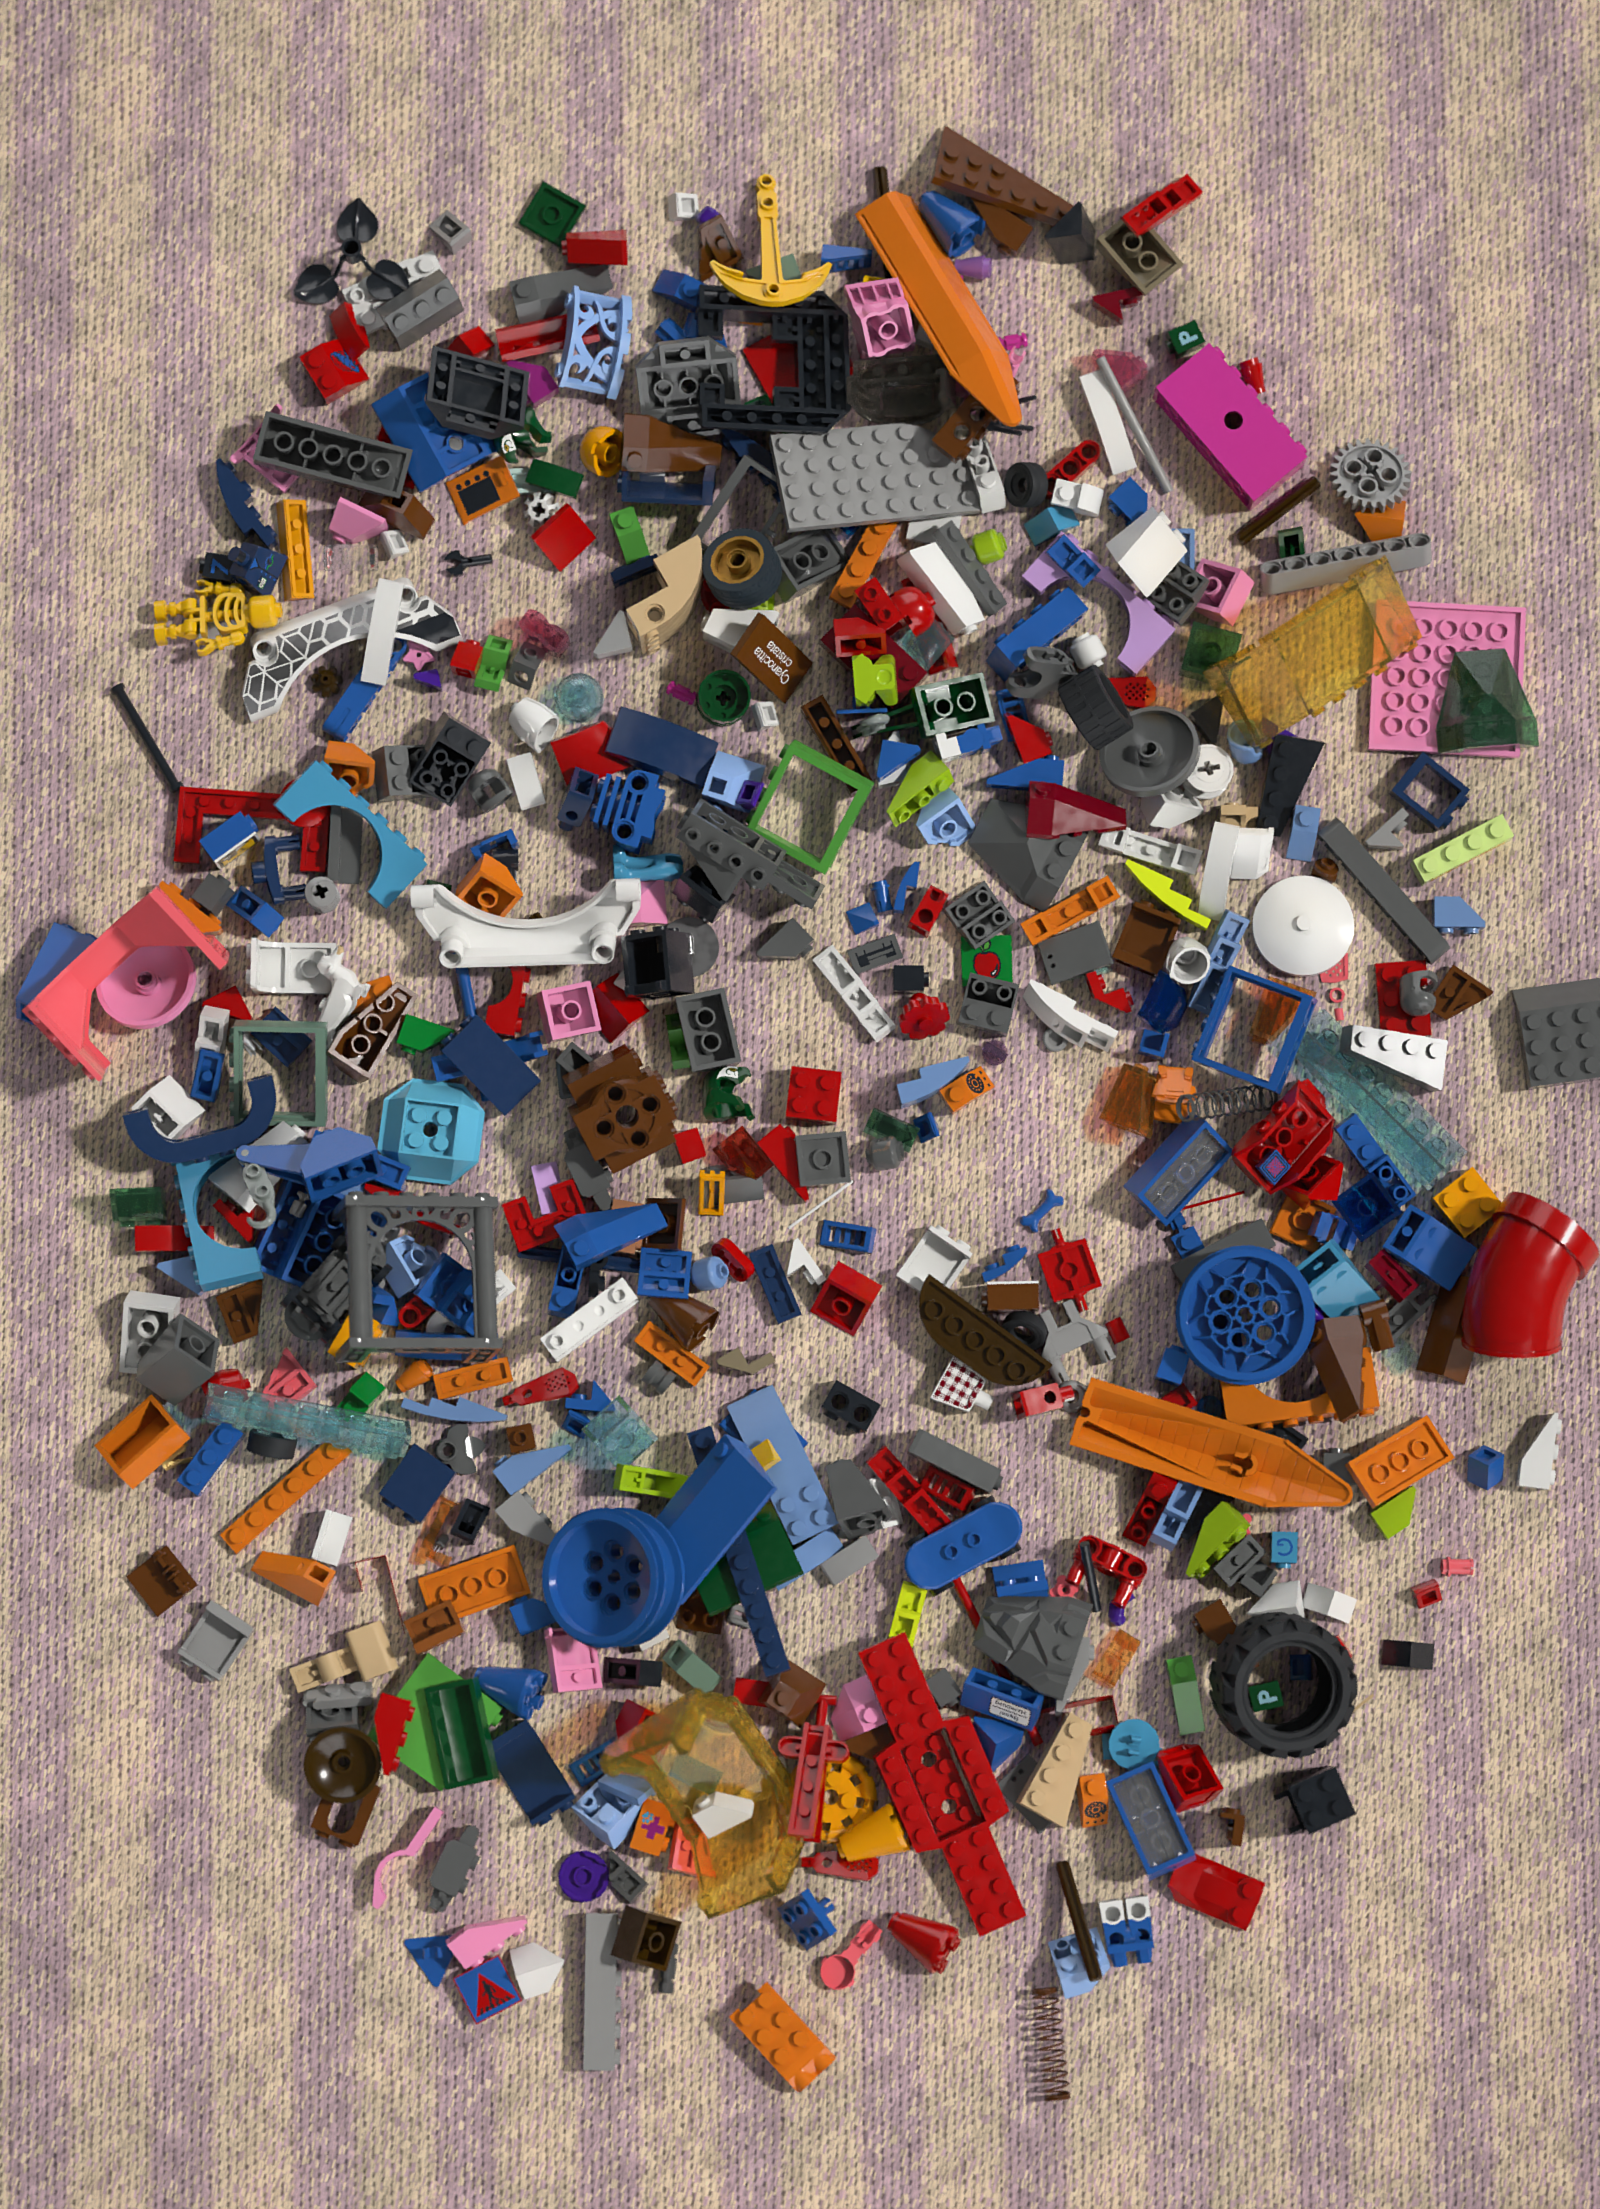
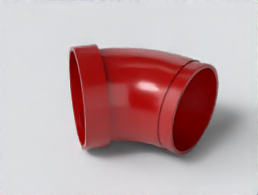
(1524, 1279)

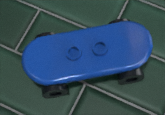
(963, 1545)

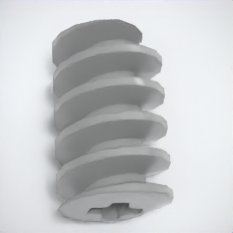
(312, 894)

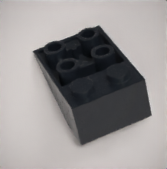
(448, 758)

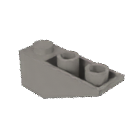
(523, 1518)

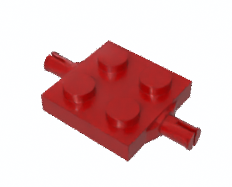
(1069, 1270)

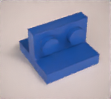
(1021, 1579)

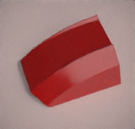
(1188, 1776)

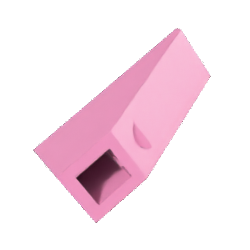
(478, 1939)

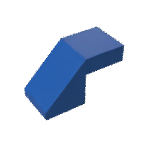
(384, 1307)

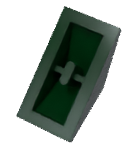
(1290, 542)

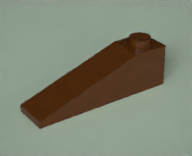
(367, 1036)

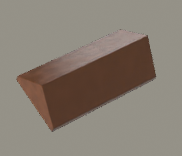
(1442, 1348)

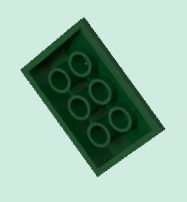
(772, 1555)

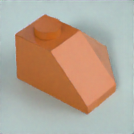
(350, 764)

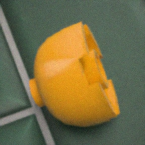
(601, 450)

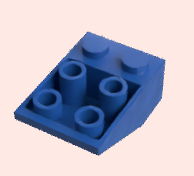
(1429, 1247)

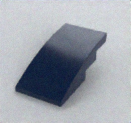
(661, 747)

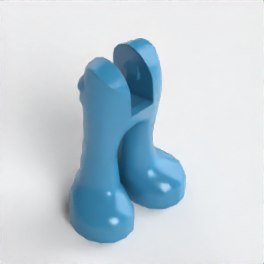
(652, 867)

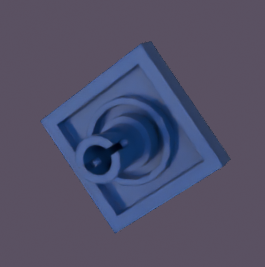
(808, 1918)

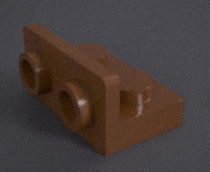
(1235, 1830)

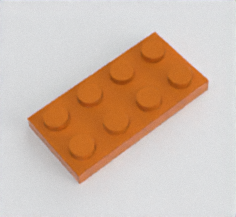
(1399, 1461)
(477, 1582)

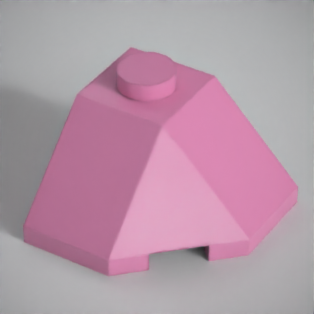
(856, 1710)

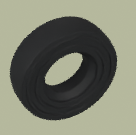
(1029, 1321)

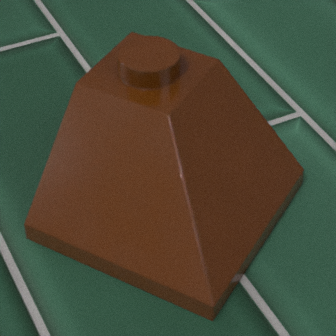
(792, 1694)

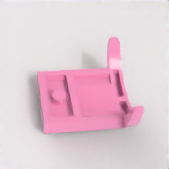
(246, 452)
(571, 1663)

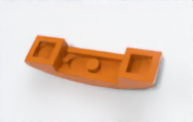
(1070, 911)

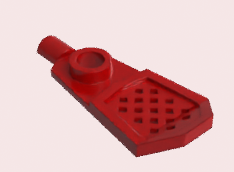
(1122, 682)
(543, 1389)
(840, 1865)

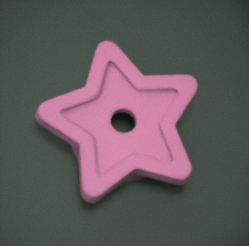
(412, 657)

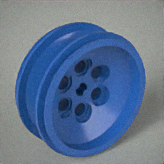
(1289, 1326)
(574, 1574)

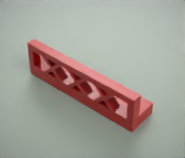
(538, 337)

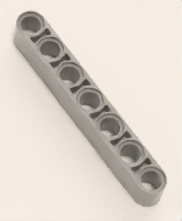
(1338, 563)

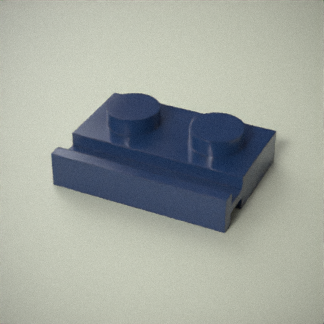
(634, 571)
(283, 1045)

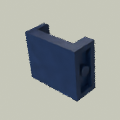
(416, 1484)

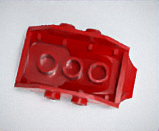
(1296, 1128)

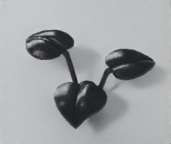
(354, 226)

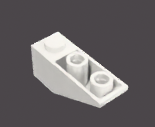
(985, 477)
(1536, 1462)

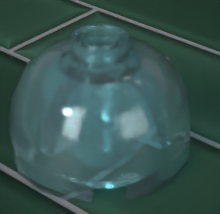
(579, 698)

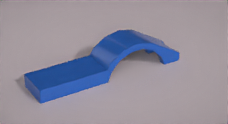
(525, 1047)

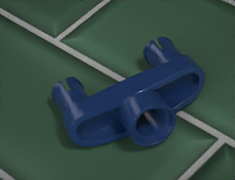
(267, 870)

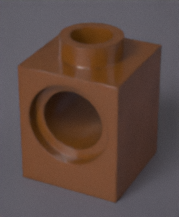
(521, 1438)

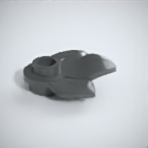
(464, 1449)

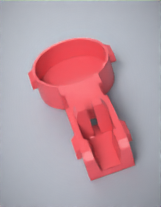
(837, 1972)

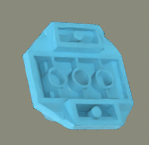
(459, 1134)

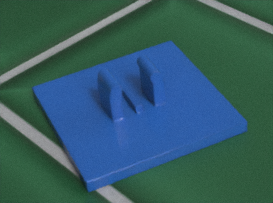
(860, 710)

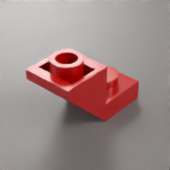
(1116, 999)

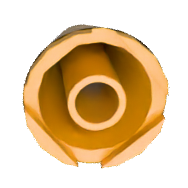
(874, 1836)

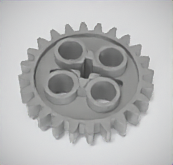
(1370, 475)

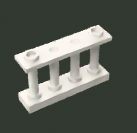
(589, 1320)

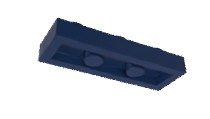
(775, 1284)

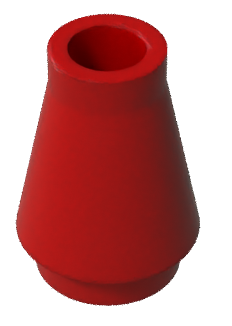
(1252, 373)

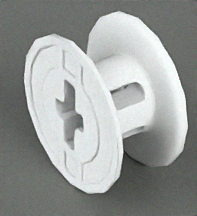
(1221, 767)

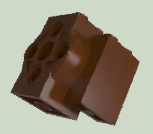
(605, 1087)

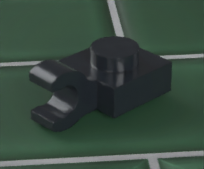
(596, 1281)

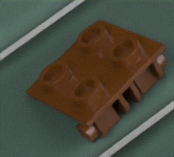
(162, 1580)
(695, 1617)

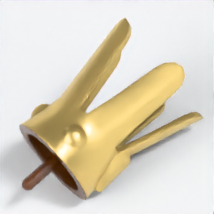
(171, 1463)

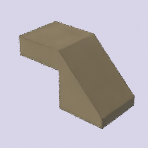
(736, 1361)

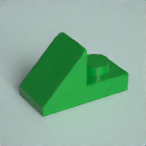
(362, 1394)

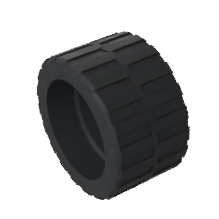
(1095, 707)

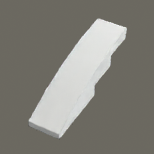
(1107, 422)
(382, 631)
(854, 993)

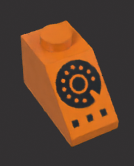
(966, 1089)
(1092, 1799)

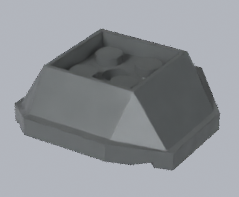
(674, 361)

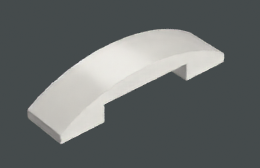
(1152, 850)
(1218, 870)

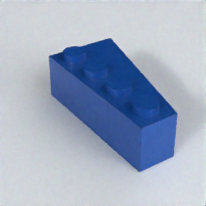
(1039, 630)

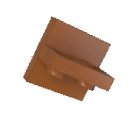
(434, 1627)

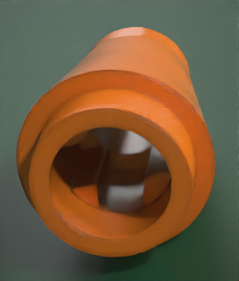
(415, 1375)

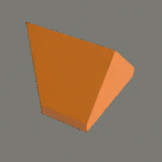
(1383, 525)

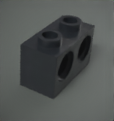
(853, 1401)

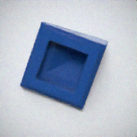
(862, 918)

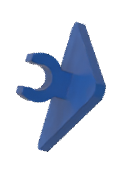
(431, 1955)

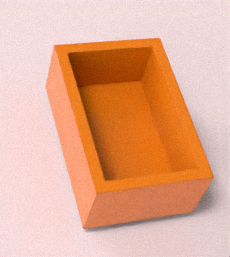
(142, 1441)

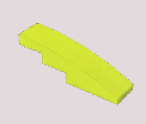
(1159, 888)
(908, 1611)

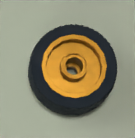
(742, 568)

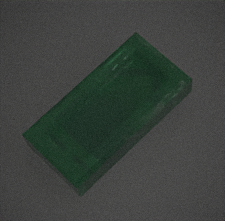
(883, 1125)

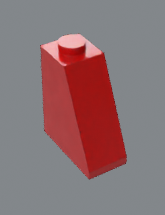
(596, 247)

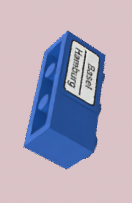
(210, 1458)
(1002, 1699)

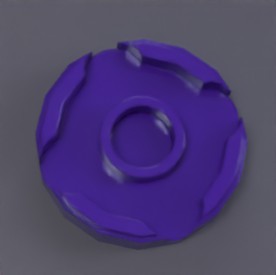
(591, 1876)

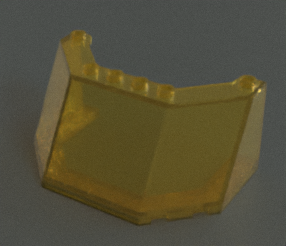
(1316, 655)
(708, 1747)

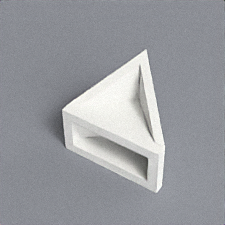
(1280, 1598)
(535, 1969)

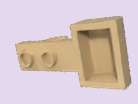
(367, 1653)

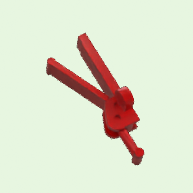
(813, 1754)

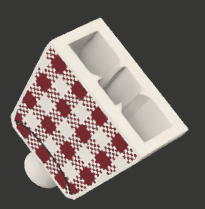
(961, 1388)

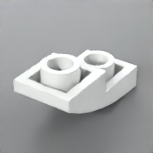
(526, 781)

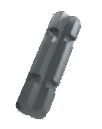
(666, 1984)

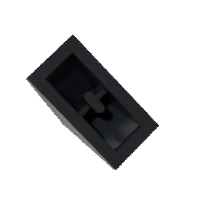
(1208, 719)
(470, 1521)
(1407, 1654)

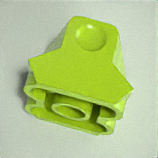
(874, 680)

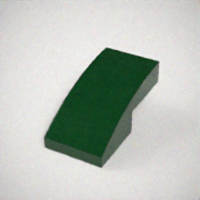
(554, 478)

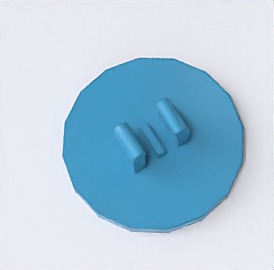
(1133, 1743)

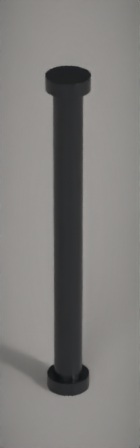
(145, 735)

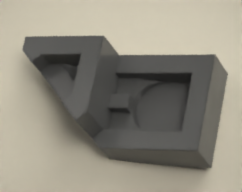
(625, 1879)

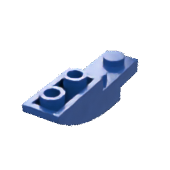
(1372, 1158)

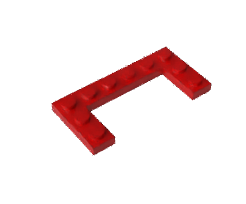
(198, 802)

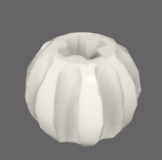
(540, 501)

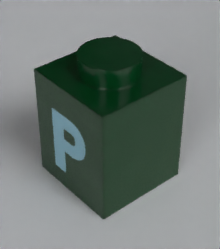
(1184, 339)
(1265, 1696)

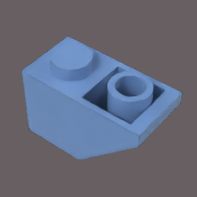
(1454, 913)

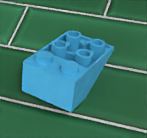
(1336, 1281)

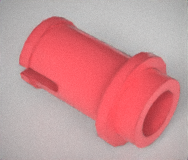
(1456, 1566)

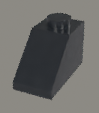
(633, 1672)

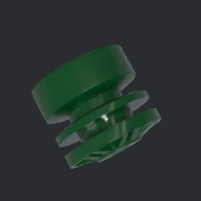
(734, 688)

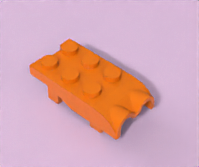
(783, 2038)

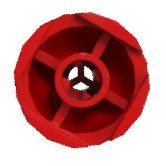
(915, 608)

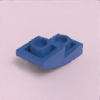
(1010, 1259)

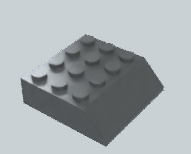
(1559, 1032)

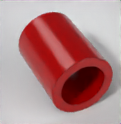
(1117, 1330)

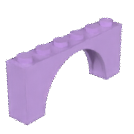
(1146, 628)

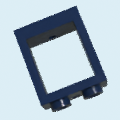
(1445, 819)

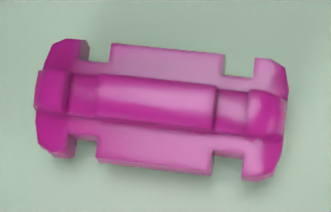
(1014, 340)
(681, 692)

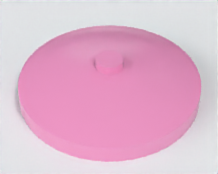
(149, 987)

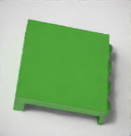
(420, 1746)

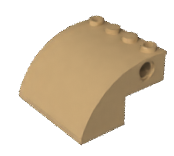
(669, 609)

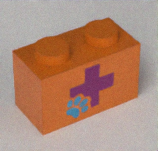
(652, 1828)

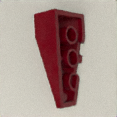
(1060, 810)

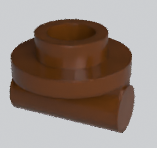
(1325, 869)

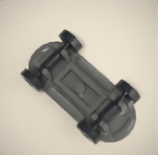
(322, 1301)

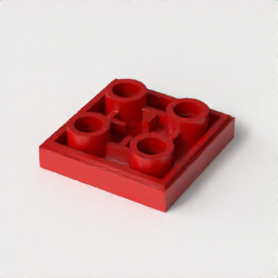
(563, 537)

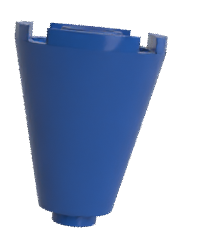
(950, 223)

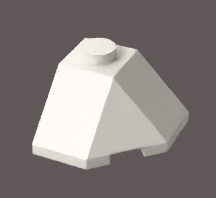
(1170, 808)

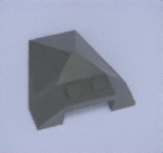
(1026, 864)

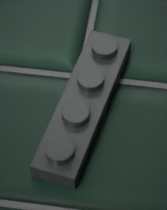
(970, 568)

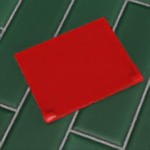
(773, 364)

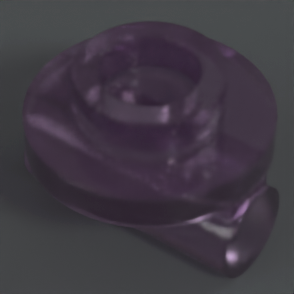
(994, 1052)

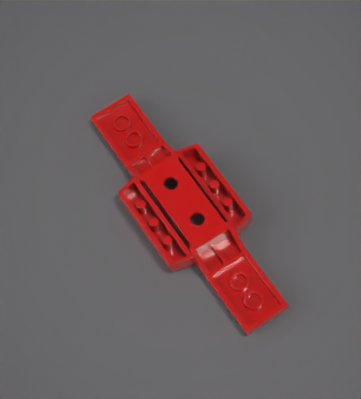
(961, 1834)

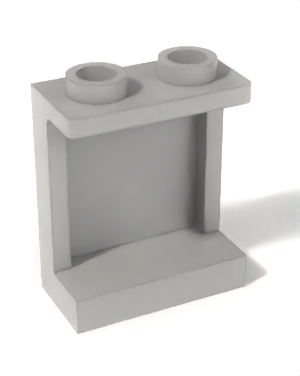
(215, 1641)

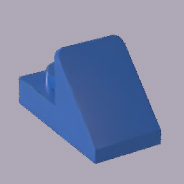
(596, 1404)

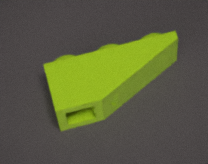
(921, 784)
(1217, 1534)

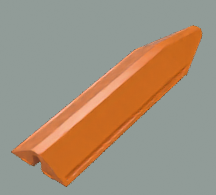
(942, 303)
(1203, 1450)

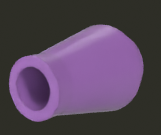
(974, 267)

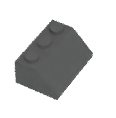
(420, 309)
(708, 1030)

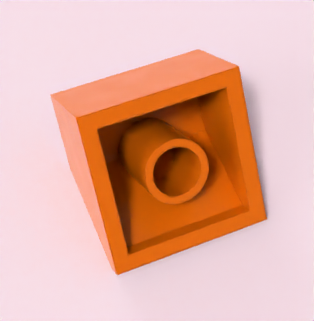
(489, 887)

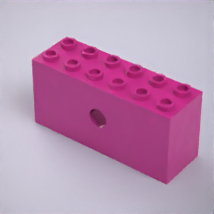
(1247, 459)

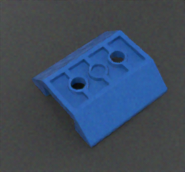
(415, 427)

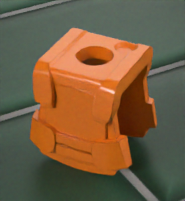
(1169, 1086)

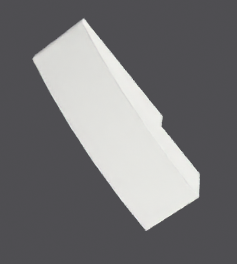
(212, 1031)

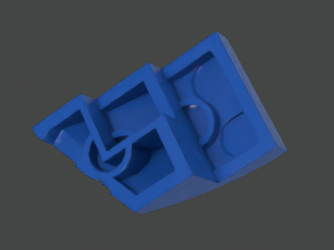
(449, 1292)

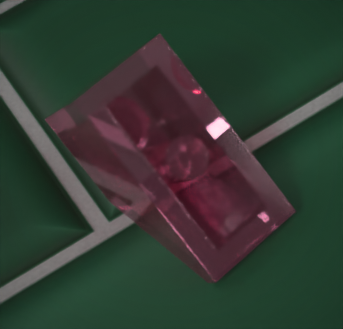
(1125, 366)

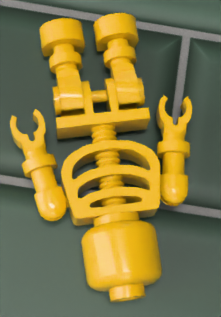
(260, 611)

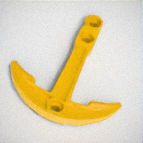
(771, 272)

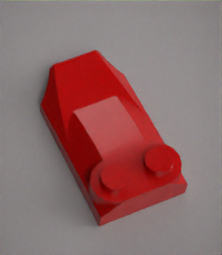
(1217, 1891)

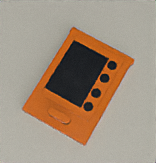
(482, 489)

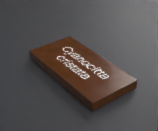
(771, 658)

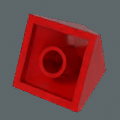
(1318, 1184)

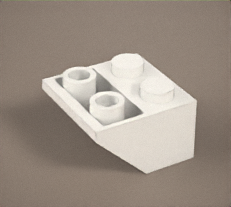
(170, 1108)

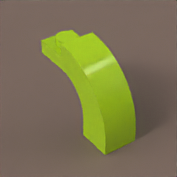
(648, 1480)

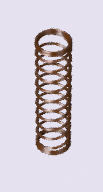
(1039, 1993)

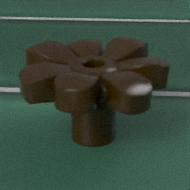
(329, 685)

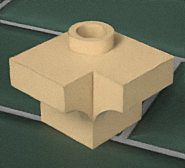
(1237, 814)

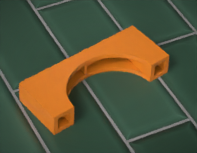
(1254, 1409)

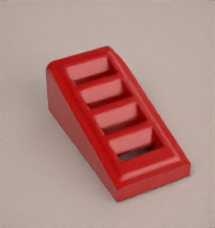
(967, 1498)

